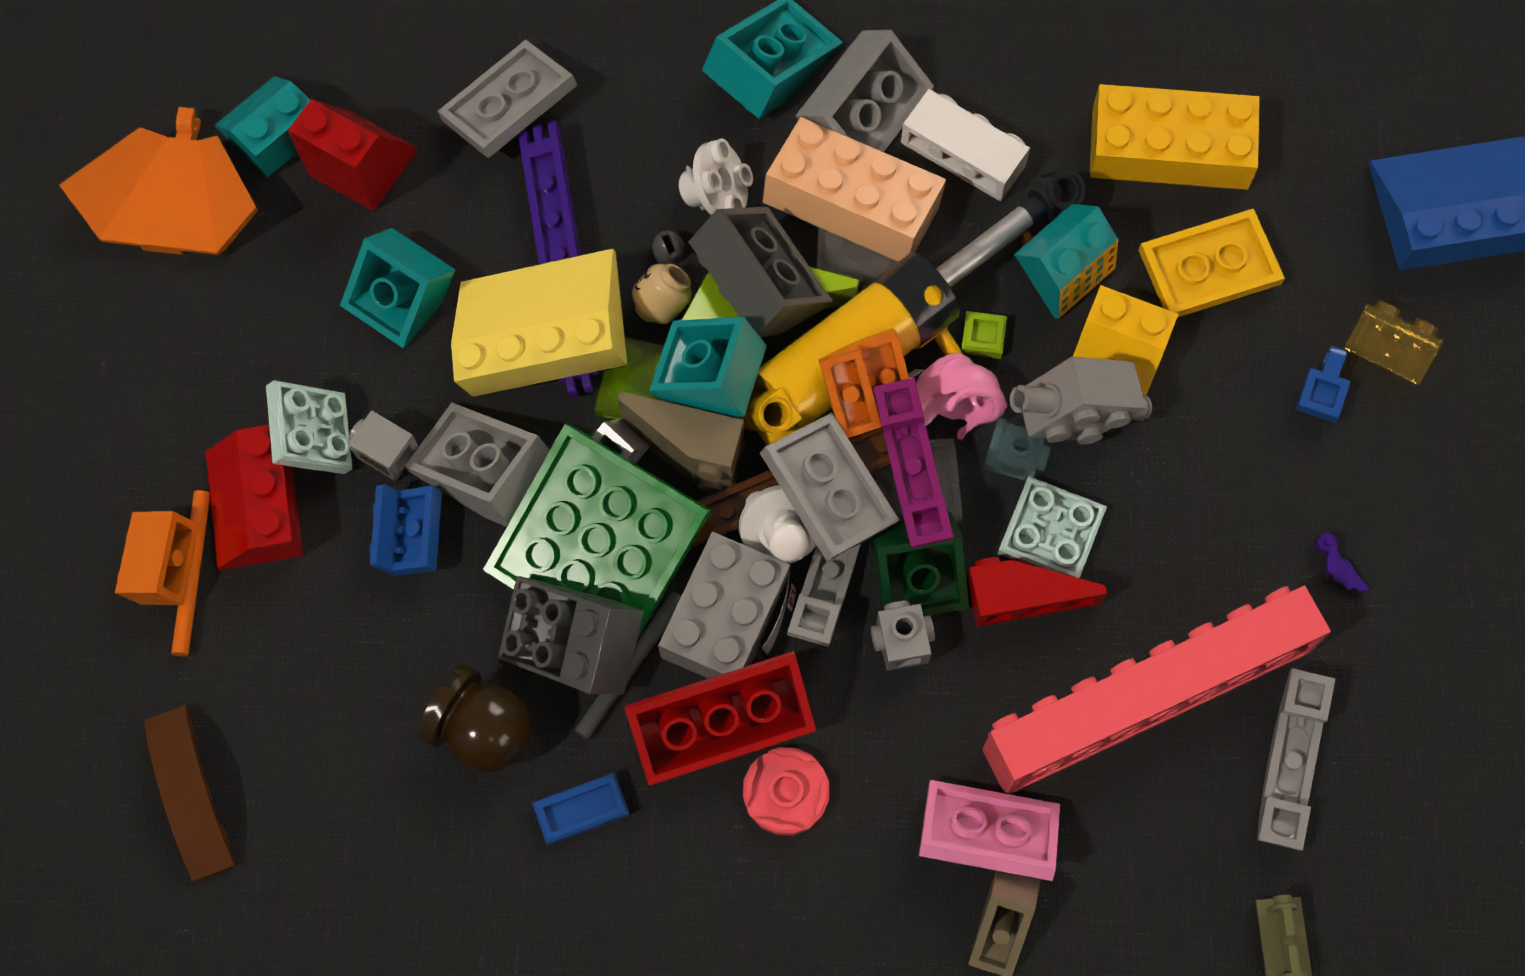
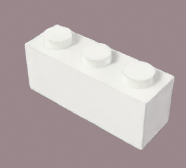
(965, 144)

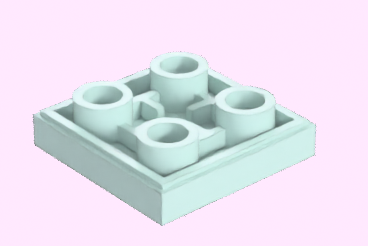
(308, 427)
(1052, 528)

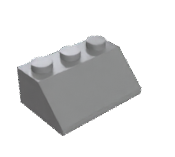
(869, 90)

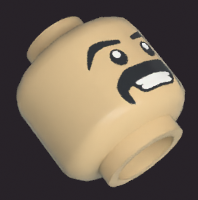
(662, 293)

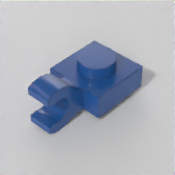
(1324, 389)

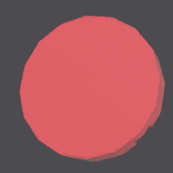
(786, 791)

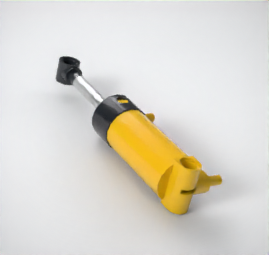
(906, 297)

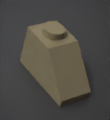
(1004, 923)

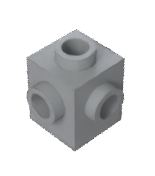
(900, 649)

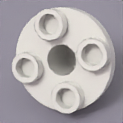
(716, 178)
(774, 526)

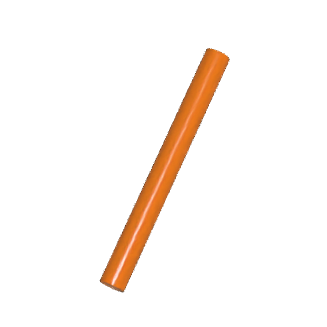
(185, 612)

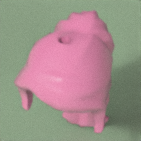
(960, 391)

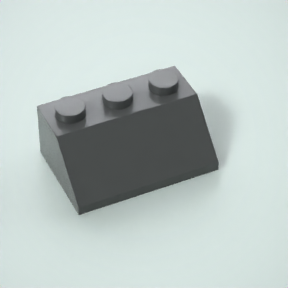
(759, 269)

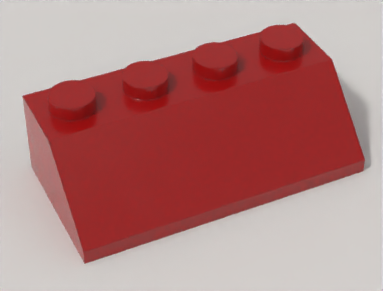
(720, 718)

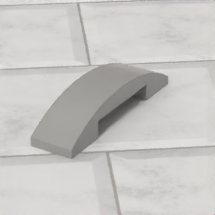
(822, 597)
(1293, 759)

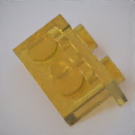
(1394, 342)

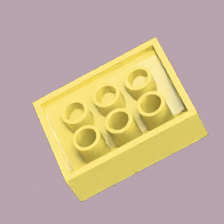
(538, 324)

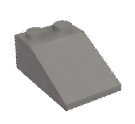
(479, 462)

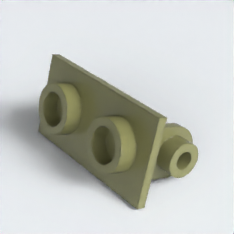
(1283, 936)

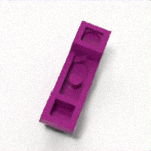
(912, 463)

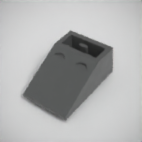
(570, 636)

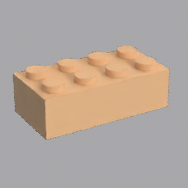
(853, 190)

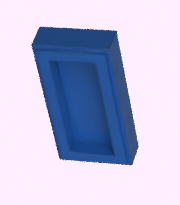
(581, 809)

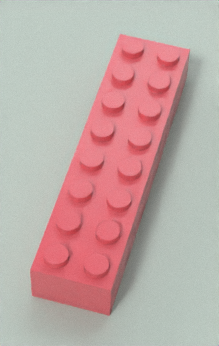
(1154, 689)

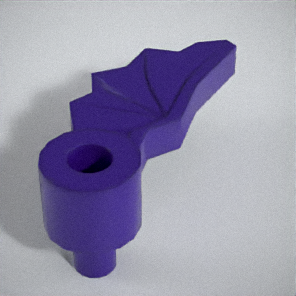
(1339, 568)

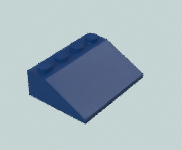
(1453, 202)

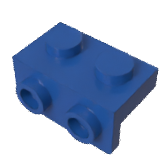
(405, 530)

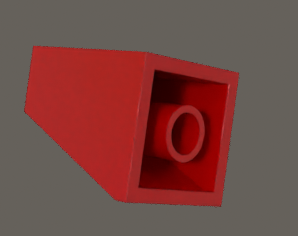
(349, 152)

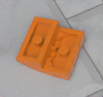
(854, 372)

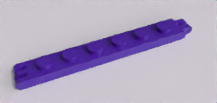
(552, 211)

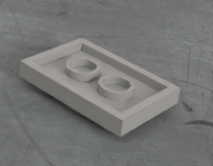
(507, 98)
(829, 486)

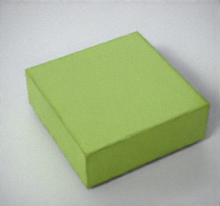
(983, 334)

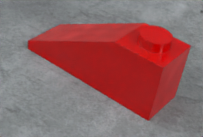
(1022, 591)

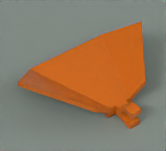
(164, 192)

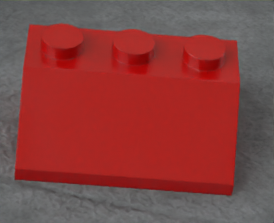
(251, 501)

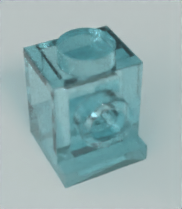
(1010, 462)

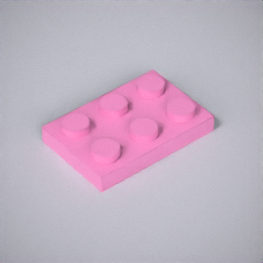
(990, 830)

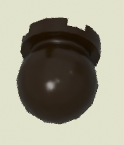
(482, 724)

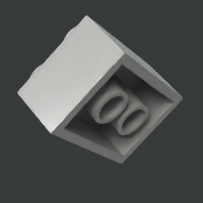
(724, 608)

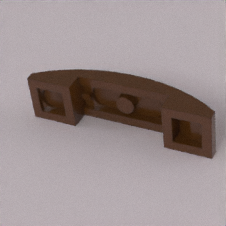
(187, 794)

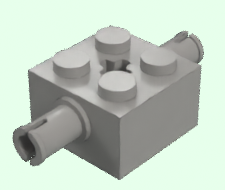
(1081, 400)

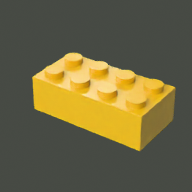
(1174, 137)

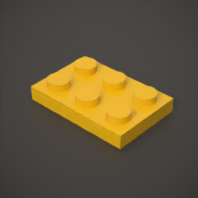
(1211, 263)

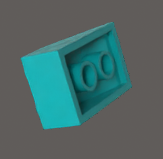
(770, 55)

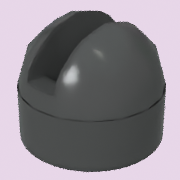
(660, 251)

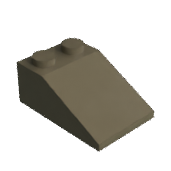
(694, 442)

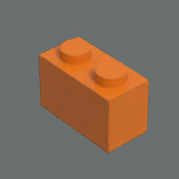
(157, 558)

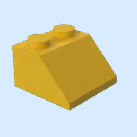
(1126, 331)

